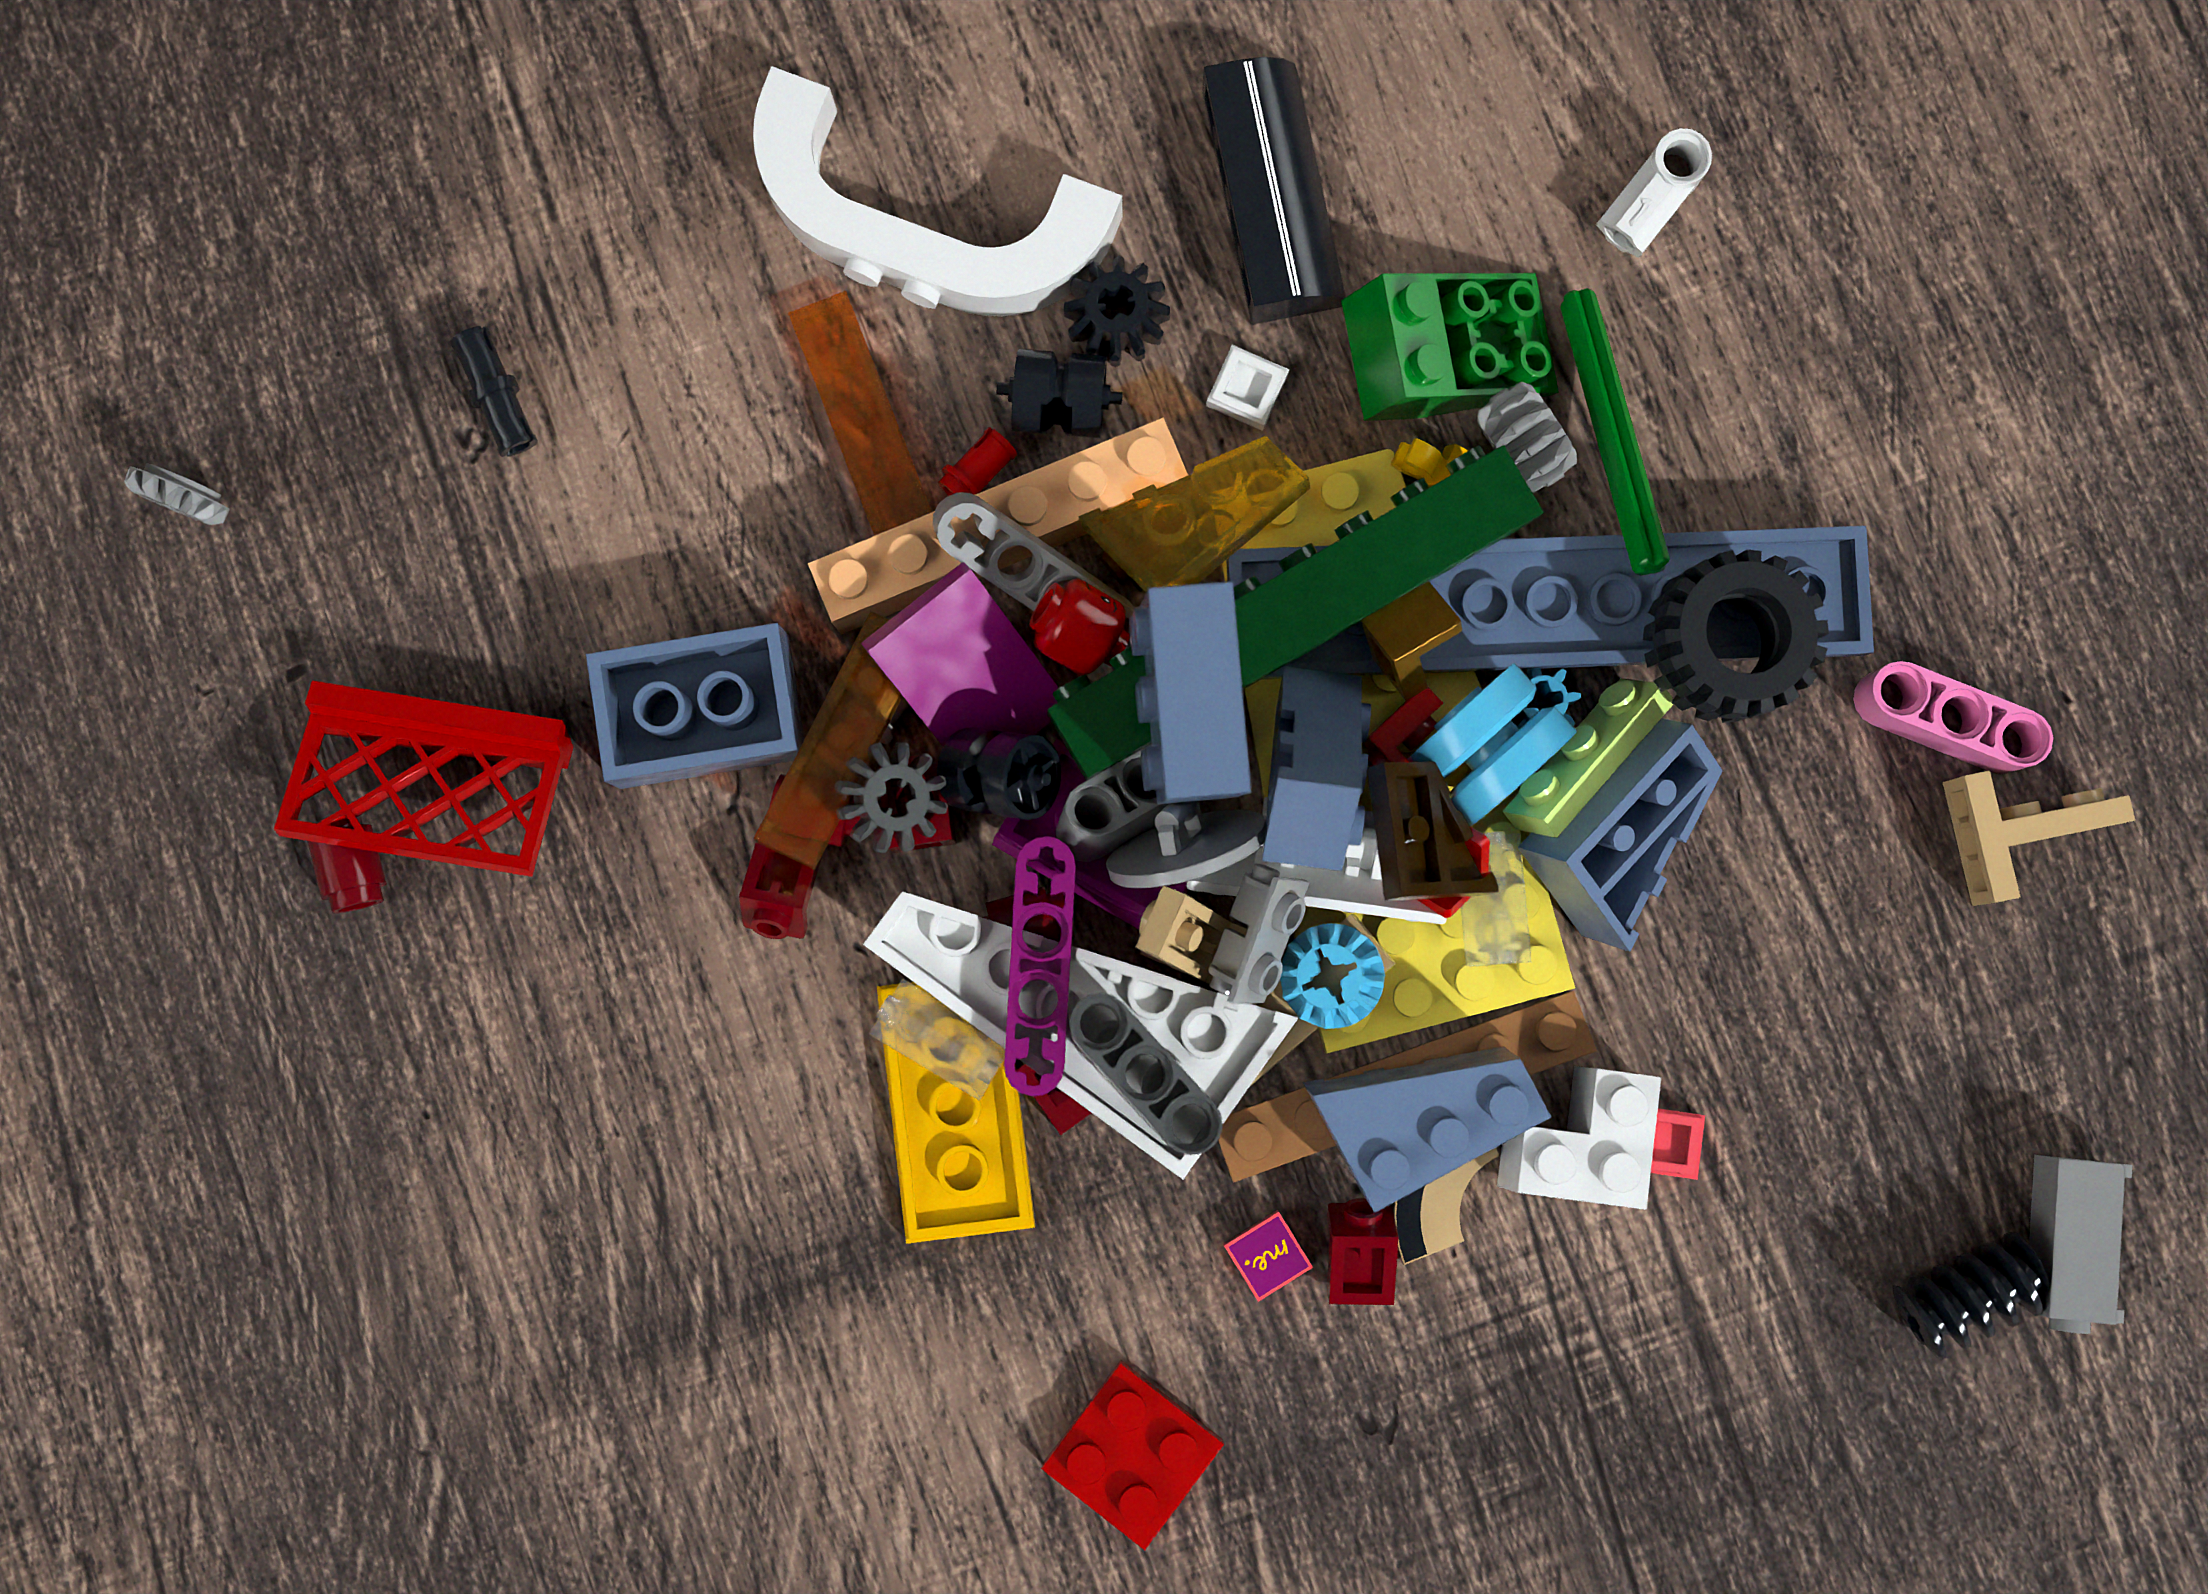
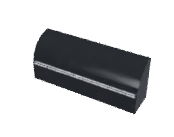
(1272, 188)

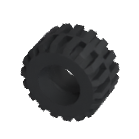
(1783, 619)

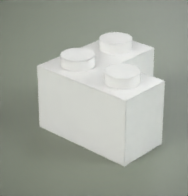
(1601, 1153)

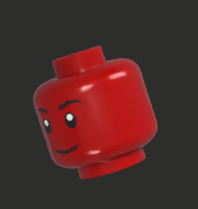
(1079, 626)

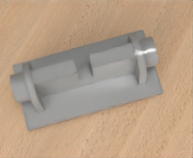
(1251, 963)

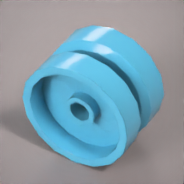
(1492, 745)

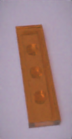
(860, 413)
(846, 724)

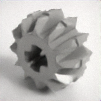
(1530, 434)

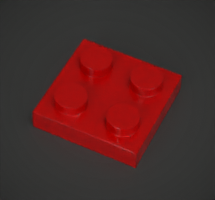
(1132, 1455)

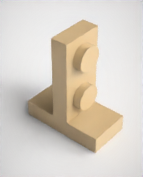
(1987, 831)
(1182, 934)

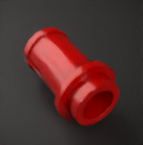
(978, 464)

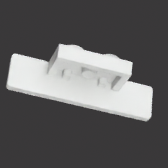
(1352, 890)

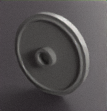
(1186, 846)

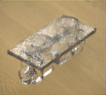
(1498, 922)
(938, 1039)

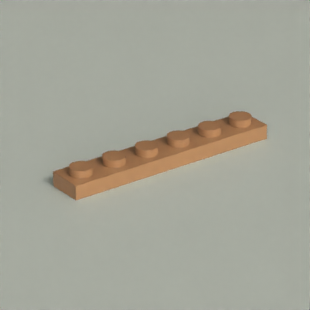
(1292, 1127)

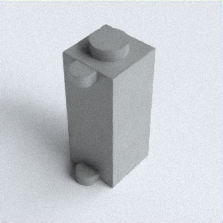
(2078, 1239)

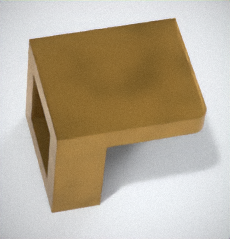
(1405, 632)

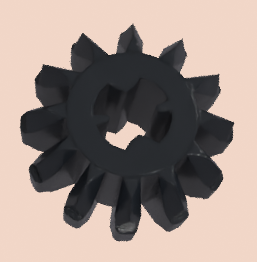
(1110, 291)

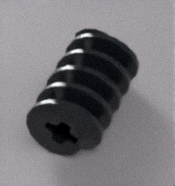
(1973, 1293)

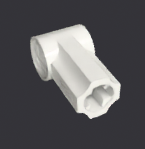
(1655, 192)

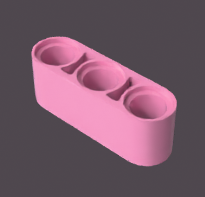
(1981, 713)

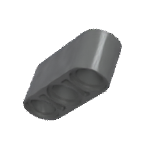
(1176, 1086)

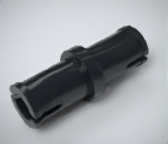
(493, 391)

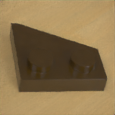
(1422, 835)

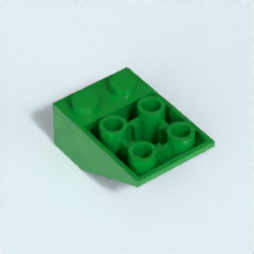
(1445, 341)

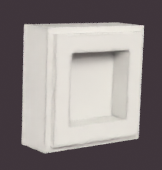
(1247, 387)

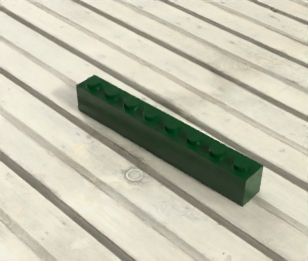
(1319, 594)

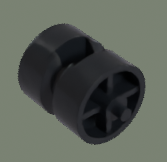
(1059, 393)
(999, 773)

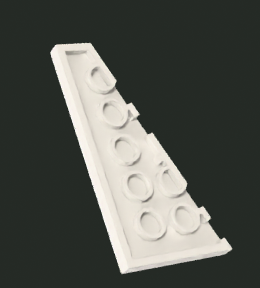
(968, 970)

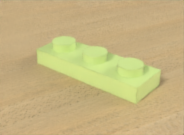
(1589, 758)

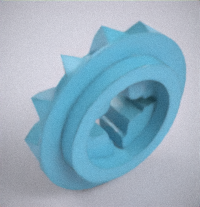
(1360, 988)

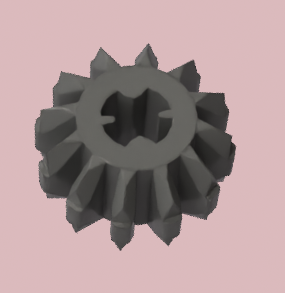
(872, 785)

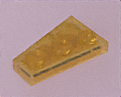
(1200, 520)

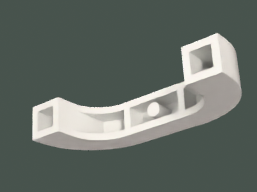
(927, 266)

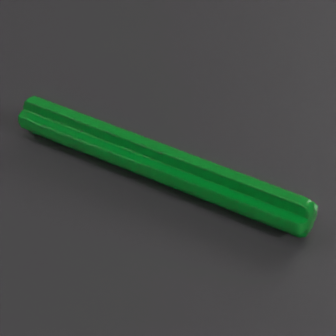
(1614, 433)

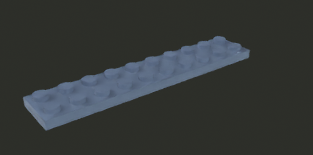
(1586, 607)

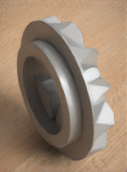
(176, 493)

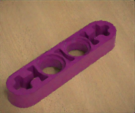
(1044, 966)

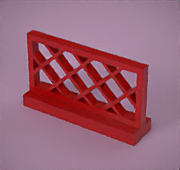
(431, 726)

